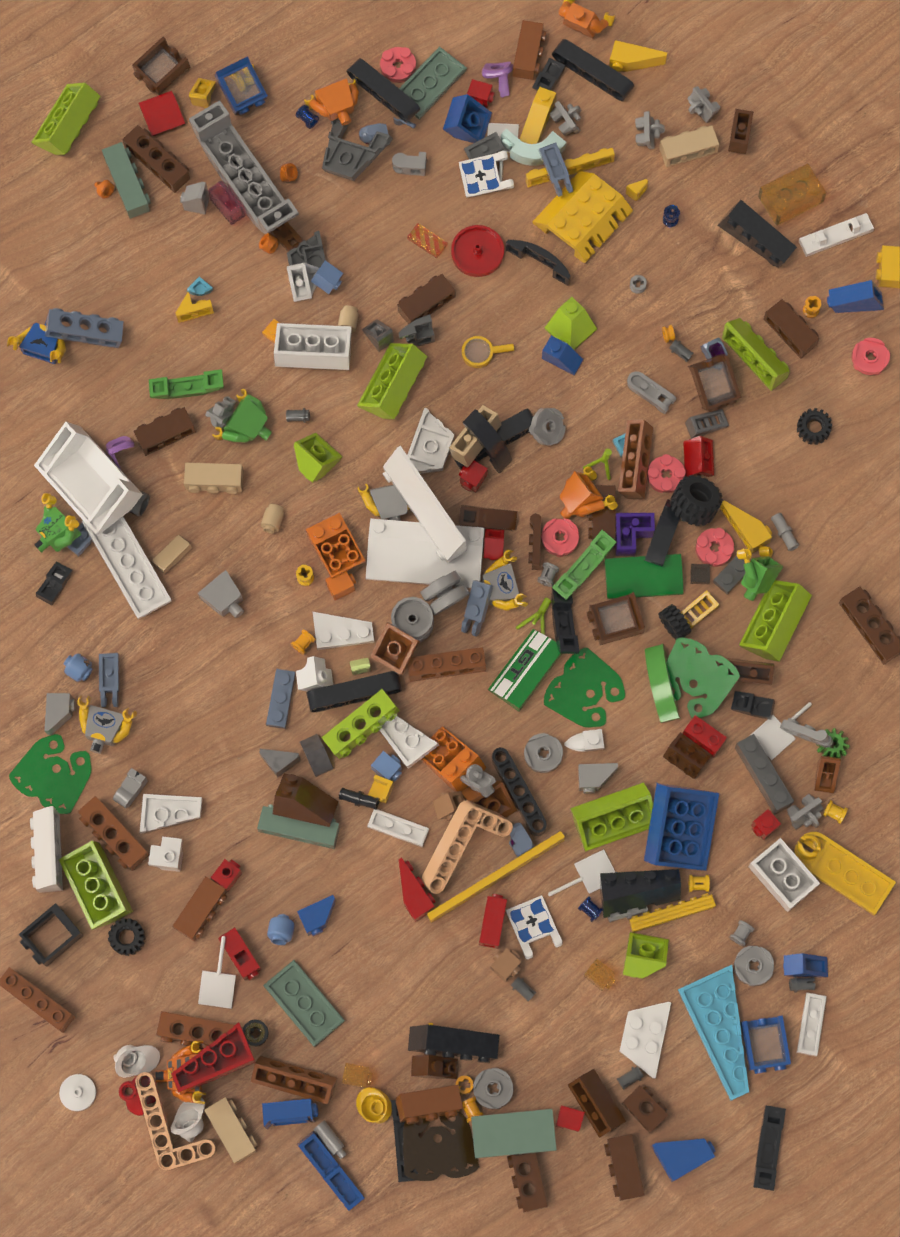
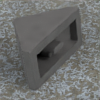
(379, 334)
(316, 755)
(279, 760)

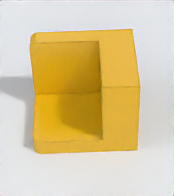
(381, 788)

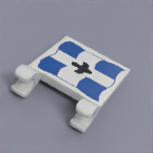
(482, 176)
(532, 922)

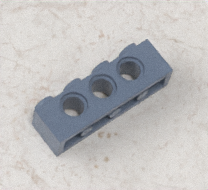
(74, 332)

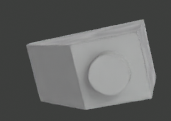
(195, 198)
(58, 711)
(594, 776)

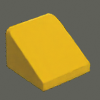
(636, 189)

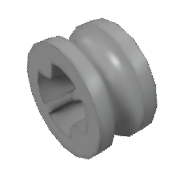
(634, 279)

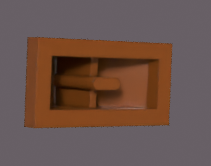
(827, 774)

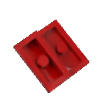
(161, 113)

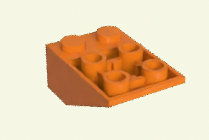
(335, 545)
(451, 759)

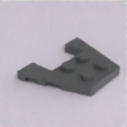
(348, 158)

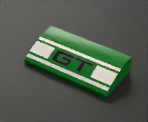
(526, 670)

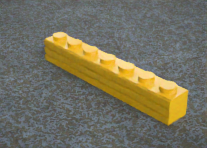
(672, 912)

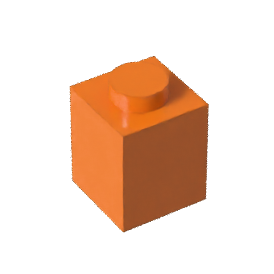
(341, 585)

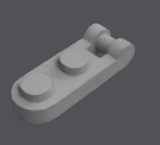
(650, 391)
(807, 733)

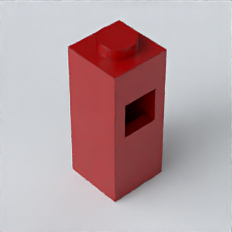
(493, 921)
(240, 955)

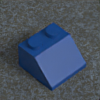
(467, 119)

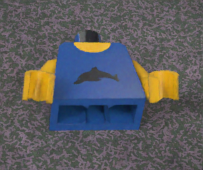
(36, 345)

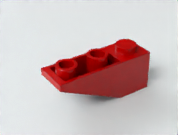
(414, 897)

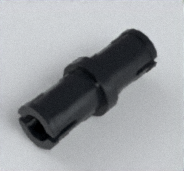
(359, 798)

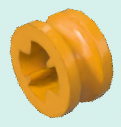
(668, 333)
(467, 1090)

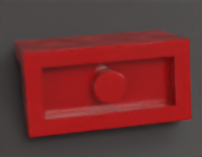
(699, 456)

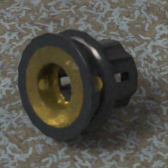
(250, 1027)

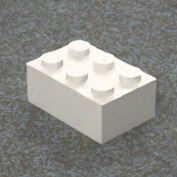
(783, 874)

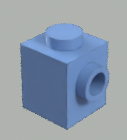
(327, 277)
(387, 766)

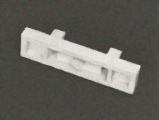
(836, 234)

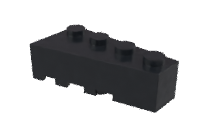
(757, 234)
(638, 889)
(453, 1042)

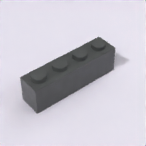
(764, 774)

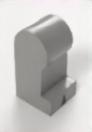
(410, 164)
(130, 788)

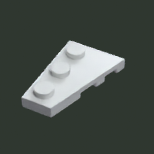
(340, 631)
(407, 741)
(168, 810)

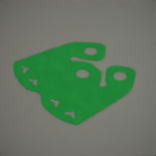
(703, 668)
(576, 682)
(47, 784)

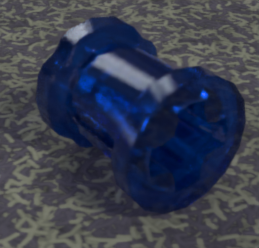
(307, 116)
(667, 212)
(590, 909)

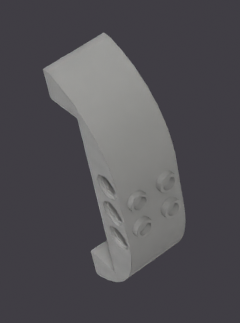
(240, 169)

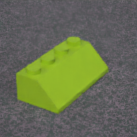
(66, 118)
(755, 353)
(392, 380)
(775, 620)
(613, 816)
(95, 885)

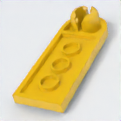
(844, 871)

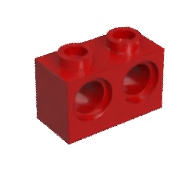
(704, 735)

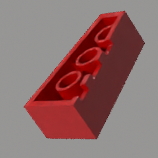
(218, 1059)

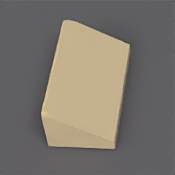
(171, 554)

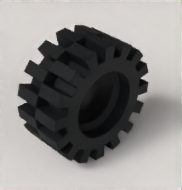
(811, 436)
(674, 622)
(135, 945)

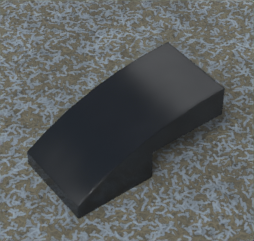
(550, 75)
(54, 583)
(752, 705)

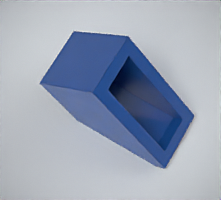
(561, 355)
(317, 915)
(805, 965)

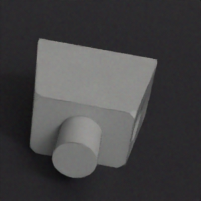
(222, 596)

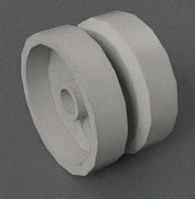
(444, 592)
(416, 609)

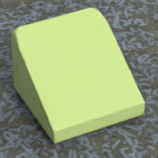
(360, 666)

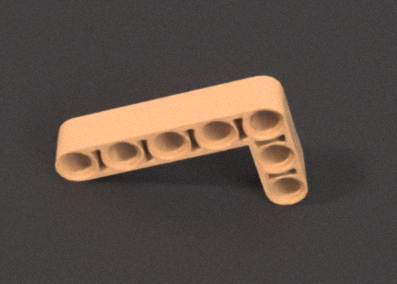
(459, 840)
(163, 1129)

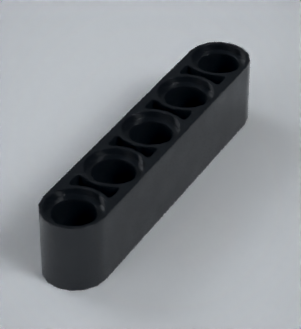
(593, 70)
(383, 90)
(509, 431)
(353, 691)
(518, 782)

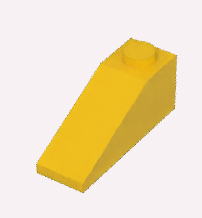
(633, 57)
(538, 116)
(748, 528)

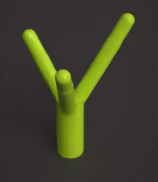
(604, 459)
(538, 615)

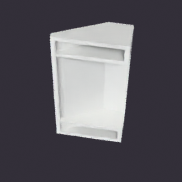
(87, 478)
(424, 505)
(407, 554)

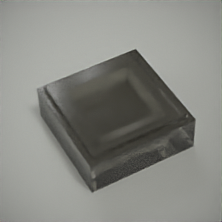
(700, 574)

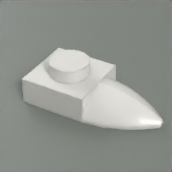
(586, 741)

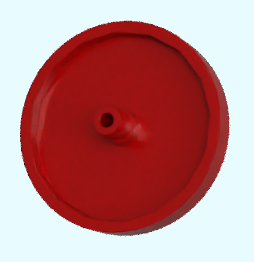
(477, 250)

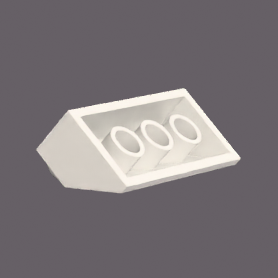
(312, 346)
(47, 850)

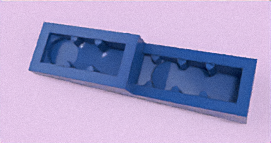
(330, 1171)

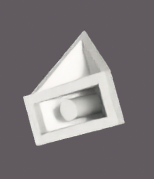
(300, 280)

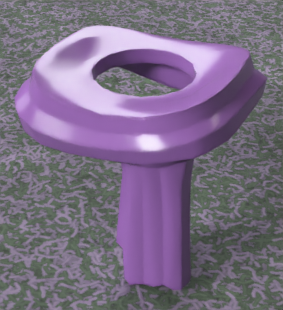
(499, 70)
(117, 445)

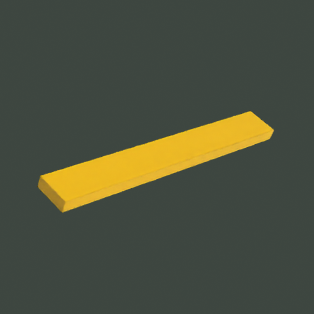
(495, 877)

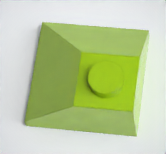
(571, 324)
(315, 457)
(644, 955)

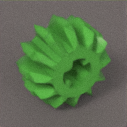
(840, 747)

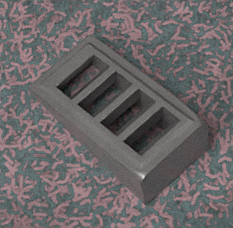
(695, 426)

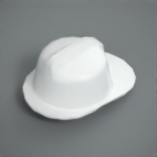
(136, 1060)
(188, 1120)

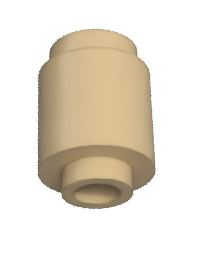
(348, 317)
(272, 518)

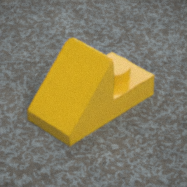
(201, 92)
(190, 311)

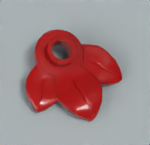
(133, 1101)

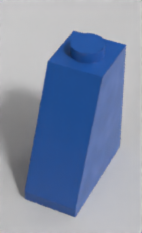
(856, 298)
(683, 1156)

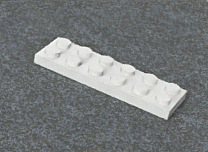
(130, 568)

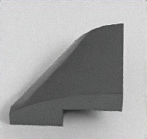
(308, 252)
(419, 331)

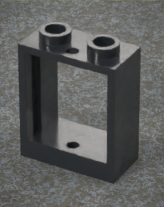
(38, 923)

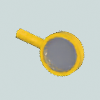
(478, 351)

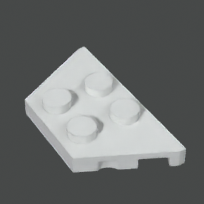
(430, 444)
(645, 1035)

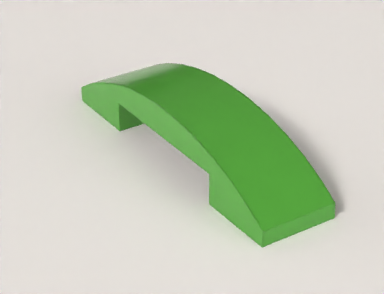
(187, 386)
(585, 565)
(661, 683)

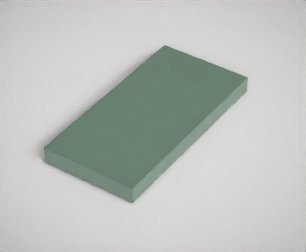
(433, 80)
(304, 1003)
(513, 1133)

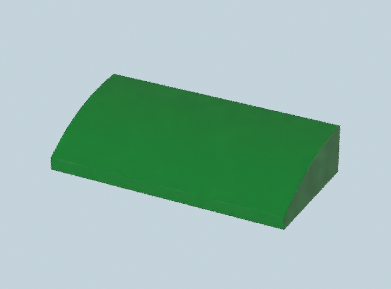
(642, 577)

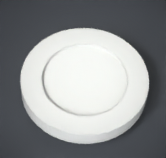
(77, 1092)

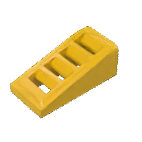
(715, 605)

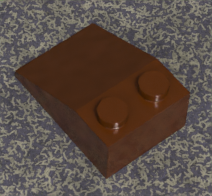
(303, 801)

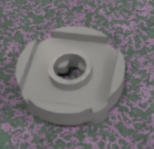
(539, 423)
(548, 743)
(754, 954)
(504, 1085)

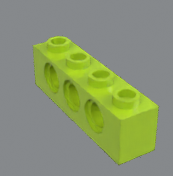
(350, 724)

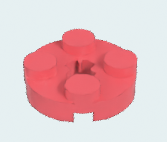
(395, 55)
(867, 366)
(661, 464)
(718, 537)
(556, 547)

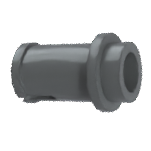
(681, 350)
(298, 415)
(801, 984)
(523, 988)
(630, 1077)

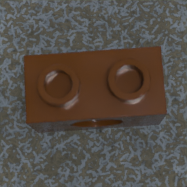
(740, 131)
(647, 1120)

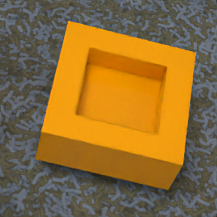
(270, 331)

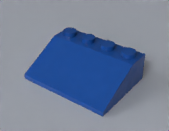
(681, 827)

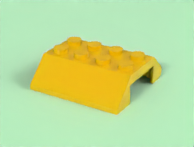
(584, 214)

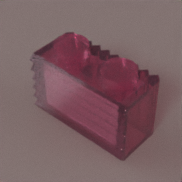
(226, 202)

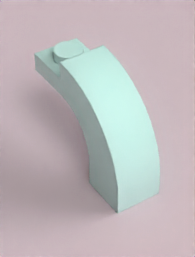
(528, 153)

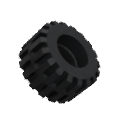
(696, 500)

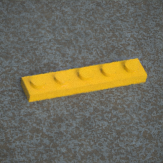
(583, 163)

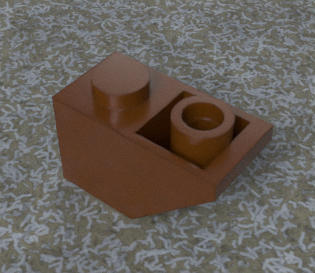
(434, 1067)

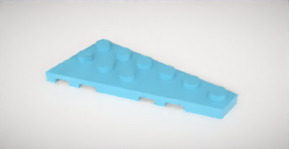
(716, 1018)

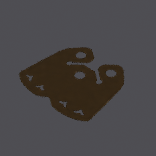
(439, 1157)

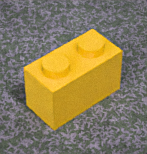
(889, 267)

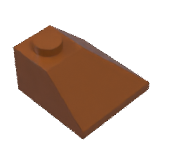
(394, 648)
(498, 801)

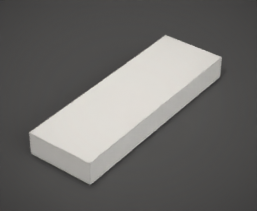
(398, 827)
(811, 1024)

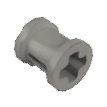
(548, 574)
(741, 933)

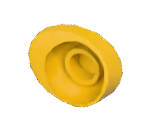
(373, 1105)

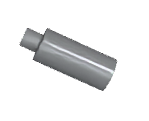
(330, 1139)

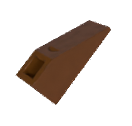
(487, 517)

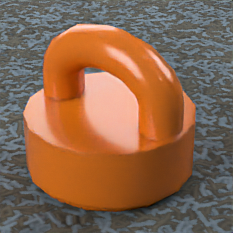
(288, 172)
(104, 188)
(267, 242)

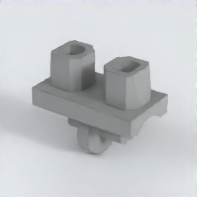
(701, 105)
(569, 125)
(652, 129)
(221, 412)
(479, 780)
(808, 814)

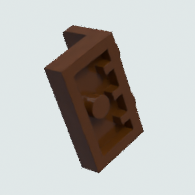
(687, 755)

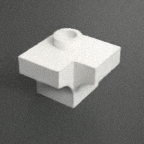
(314, 675)
(168, 855)

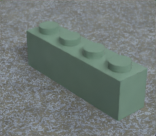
(125, 179)
(297, 829)

